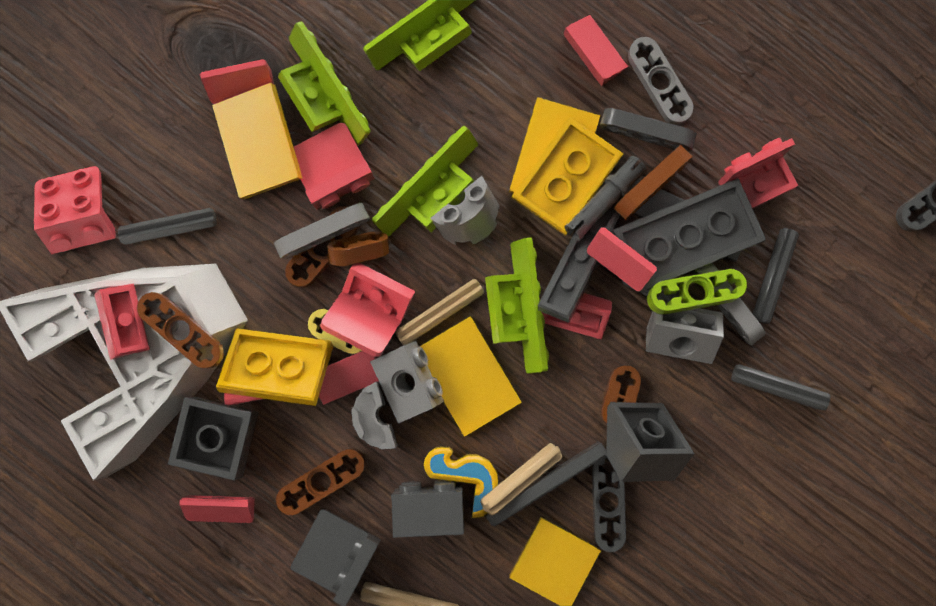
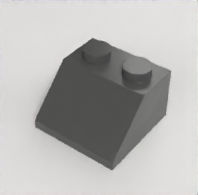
(645, 442)

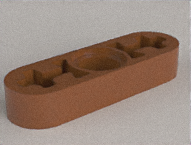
(653, 182)
(313, 272)
(168, 307)
(295, 485)

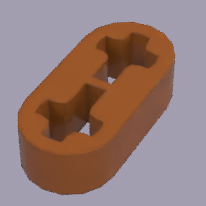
(358, 248)
(613, 389)

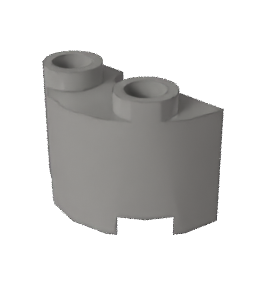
(472, 218)
(367, 420)

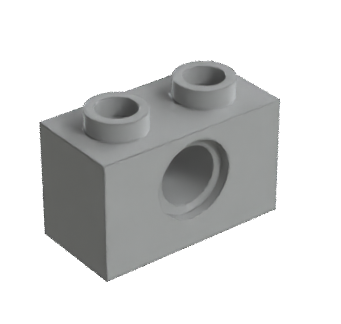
(686, 334)
(391, 373)

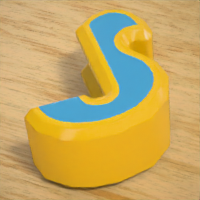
(467, 469)

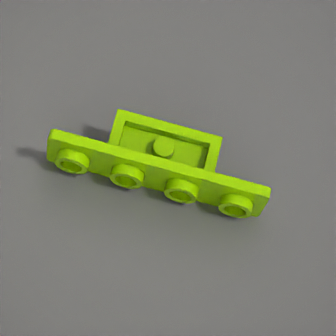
(421, 34)
(318, 90)
(432, 187)
(514, 307)

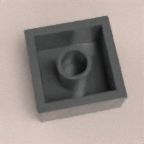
(213, 438)
(427, 509)

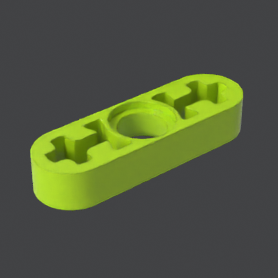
(718, 278)

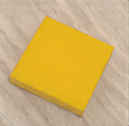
(554, 563)

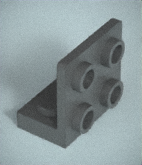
(335, 555)

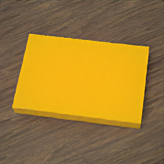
(543, 126)
(257, 141)
(567, 174)
(275, 366)
(469, 376)

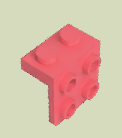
(332, 166)
(764, 174)
(71, 211)
(368, 310)

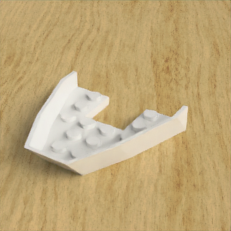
(151, 382)

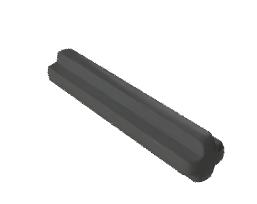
(167, 226)
(775, 275)
(780, 387)

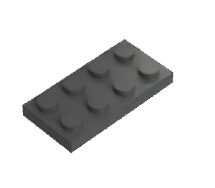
(694, 232)

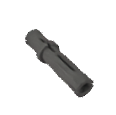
(615, 187)

